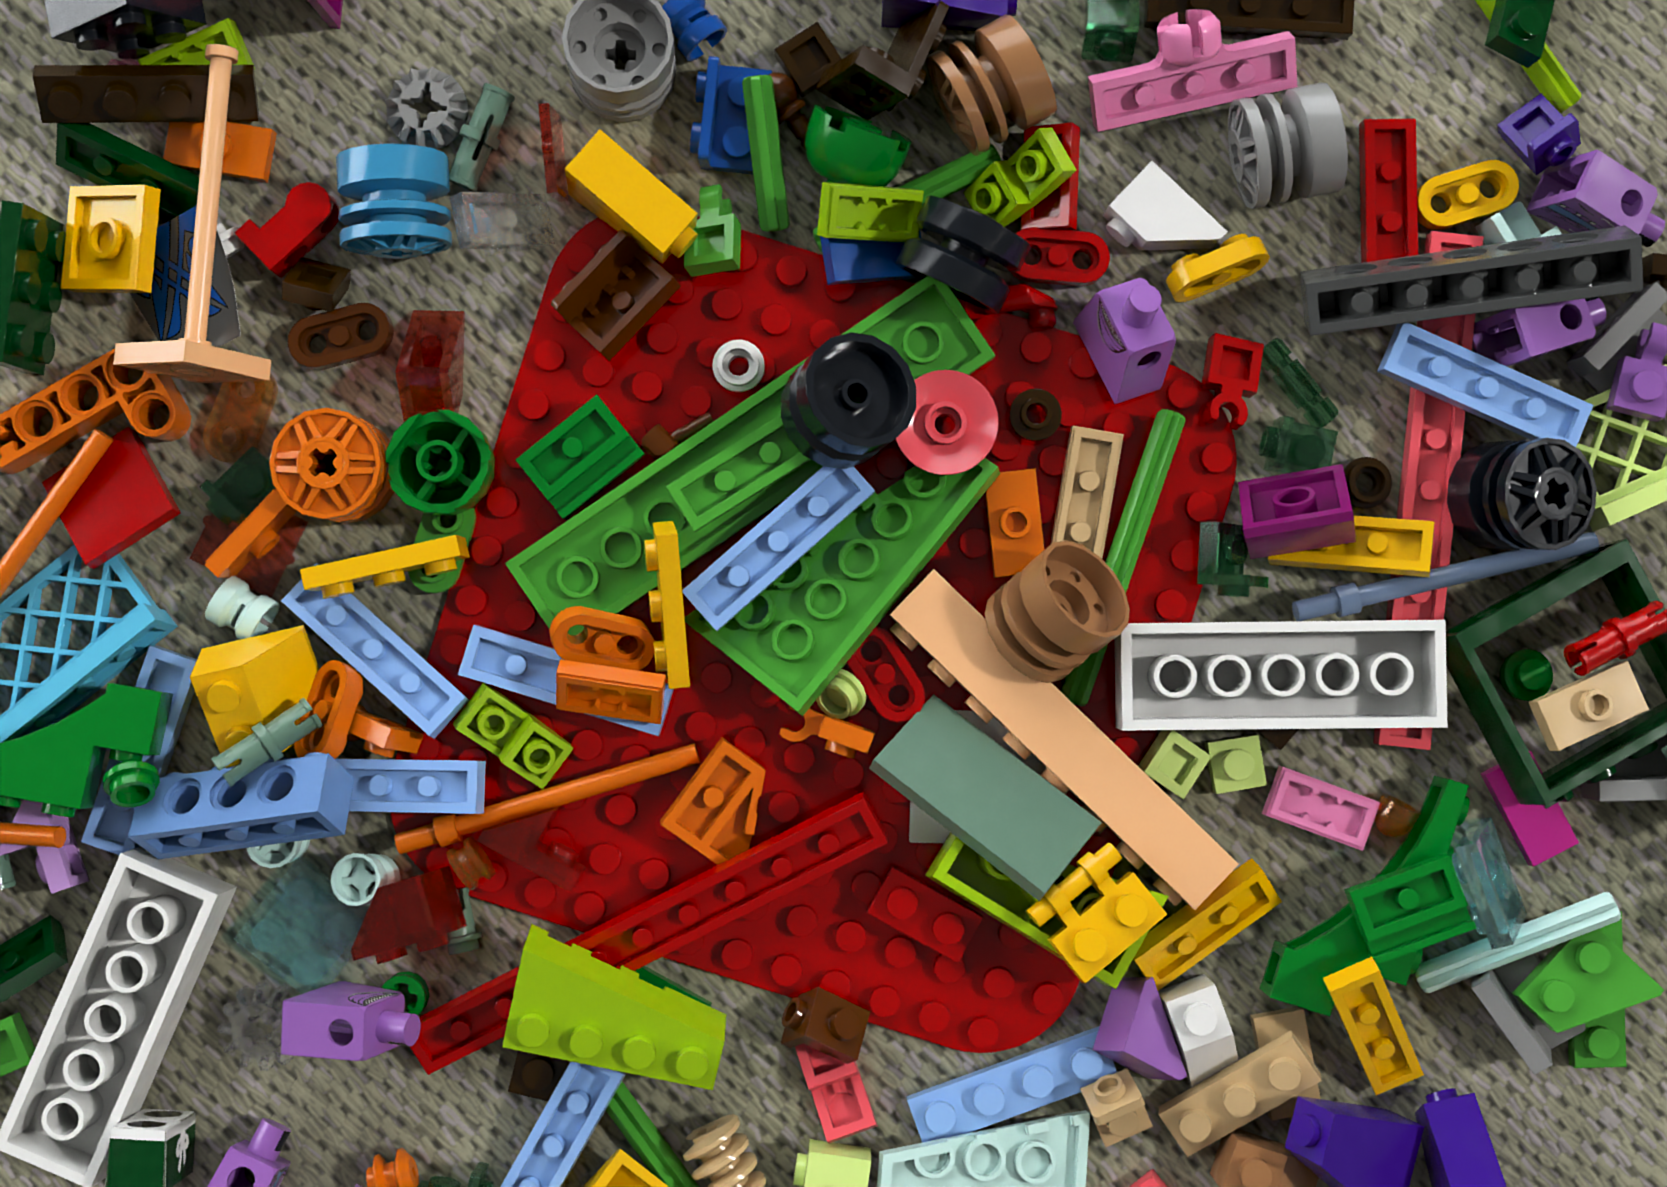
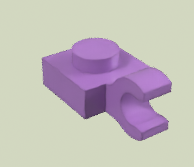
(1641, 381)

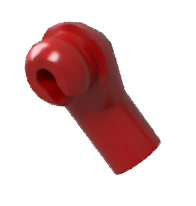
(1031, 301)

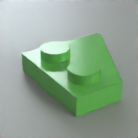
(1584, 982)

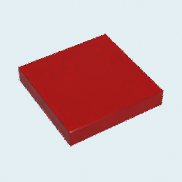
(117, 501)

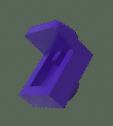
(1540, 134)

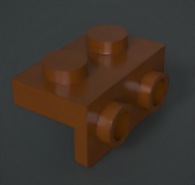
(615, 294)

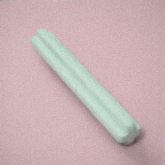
(1532, 938)

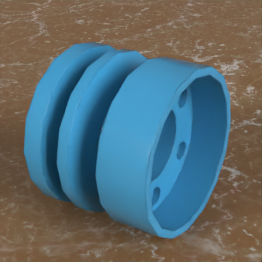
(394, 194)

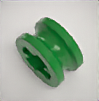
(416, 986)

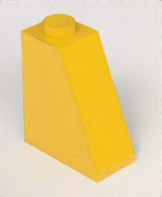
(630, 198)

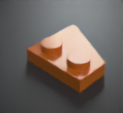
(718, 804)

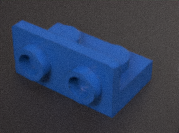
(723, 133)

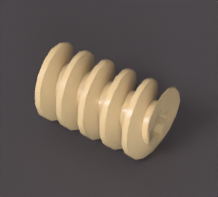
(723, 1155)

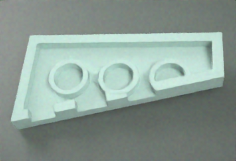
(1021, 1154)

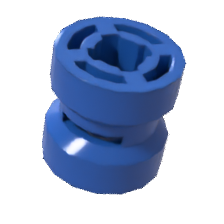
(693, 24)

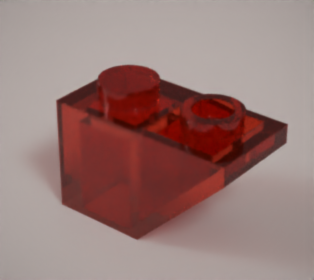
(410, 913)

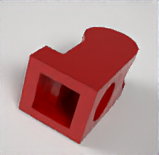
(294, 229)

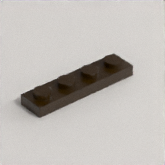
(1265, 17)
(137, 93)

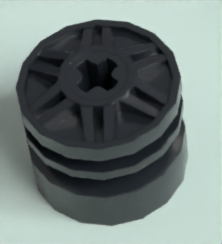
(1522, 494)

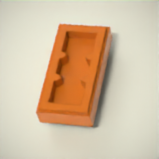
(246, 149)
(1014, 521)
(252, 537)
(610, 691)

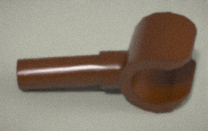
(659, 441)

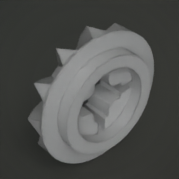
(440, 126)

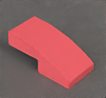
(836, 1094)

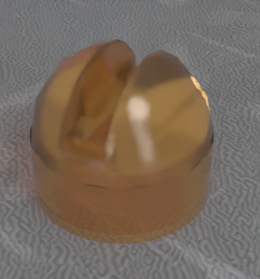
(1395, 816)

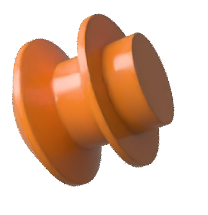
(397, 1173)

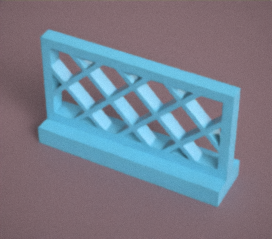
(94, 665)

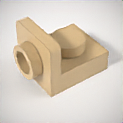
(1116, 1107)

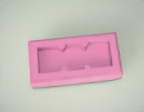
(1320, 808)

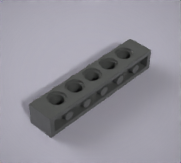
(1472, 280)

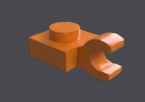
(382, 734)
(841, 735)

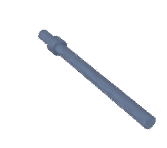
(1350, 599)

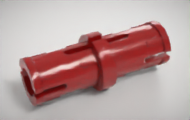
(1617, 638)

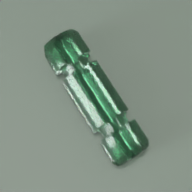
(1298, 384)

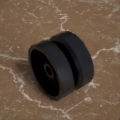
(966, 247)
(848, 400)

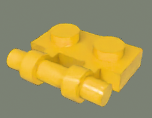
(1107, 924)

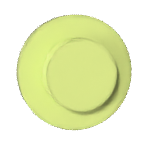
(842, 696)

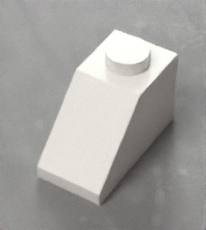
(1160, 215)
(1199, 1027)

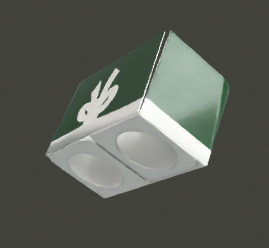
(139, 1151)

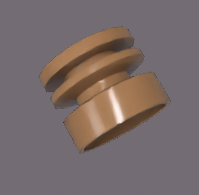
(1000, 81)
(1057, 612)

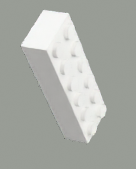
(1281, 675)
(114, 1014)

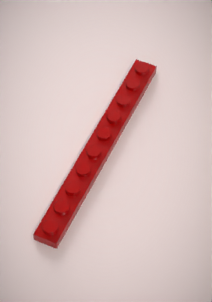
(669, 920)

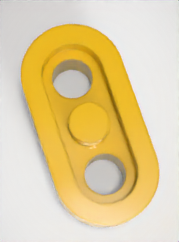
(1462, 194)
(1231, 262)

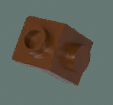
(825, 1024)

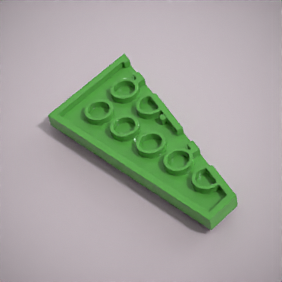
(840, 590)

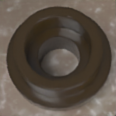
(1027, 429)
(1381, 482)

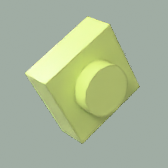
(1174, 762)
(1236, 763)

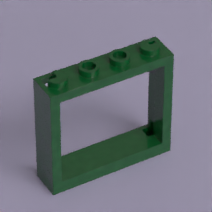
(1631, 592)

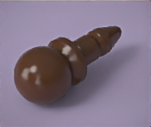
(789, 106)

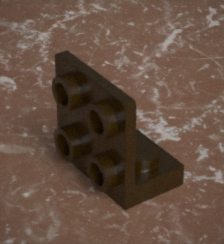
(876, 79)

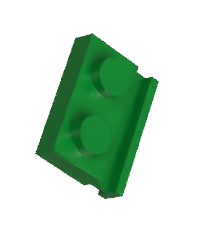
(580, 457)
(1410, 908)

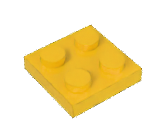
(110, 239)

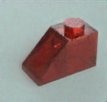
(431, 363)

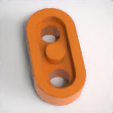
(600, 637)
(334, 700)

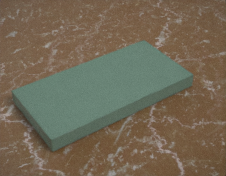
(985, 796)

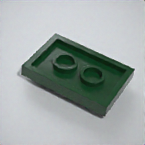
(28, 286)

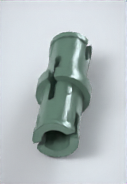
(480, 137)
(267, 742)

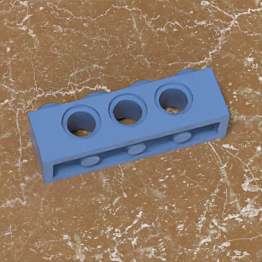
(267, 807)

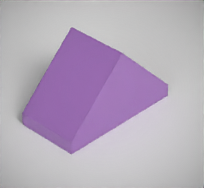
(1138, 1031)

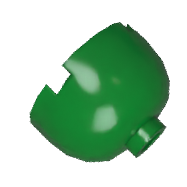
(852, 149)
(440, 463)

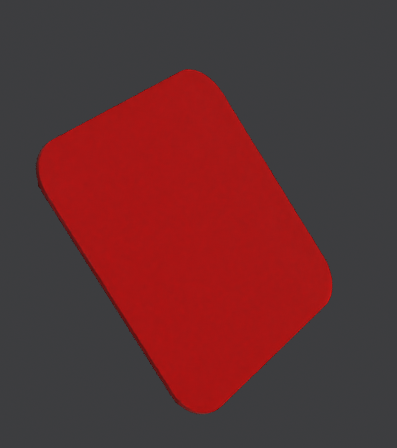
(821, 932)

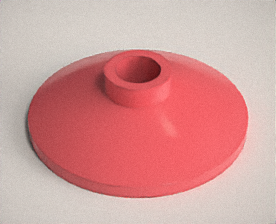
(974, 417)

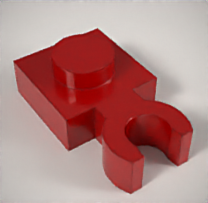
(1233, 372)

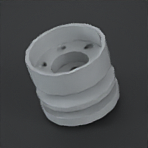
(603, 31)
(1287, 145)

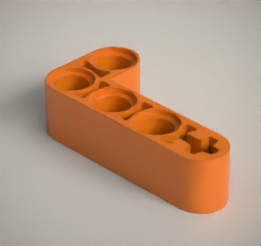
(73, 420)

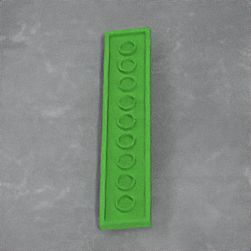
(600, 551)

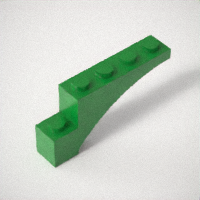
(66, 759)
(1298, 966)

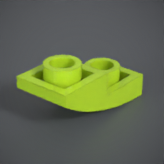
(1023, 180)
(513, 735)

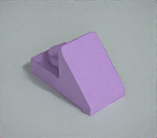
(55, 866)

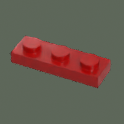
(1388, 188)

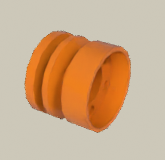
(361, 478)

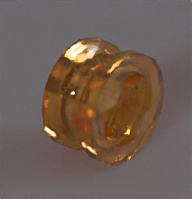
(470, 863)

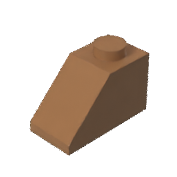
(1258, 1162)

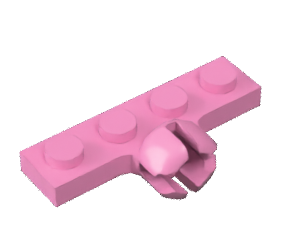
(1192, 73)

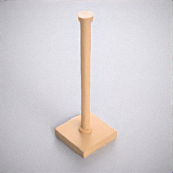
(193, 356)

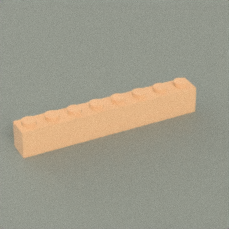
(1064, 741)

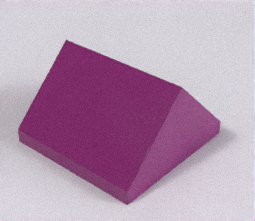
(1296, 511)

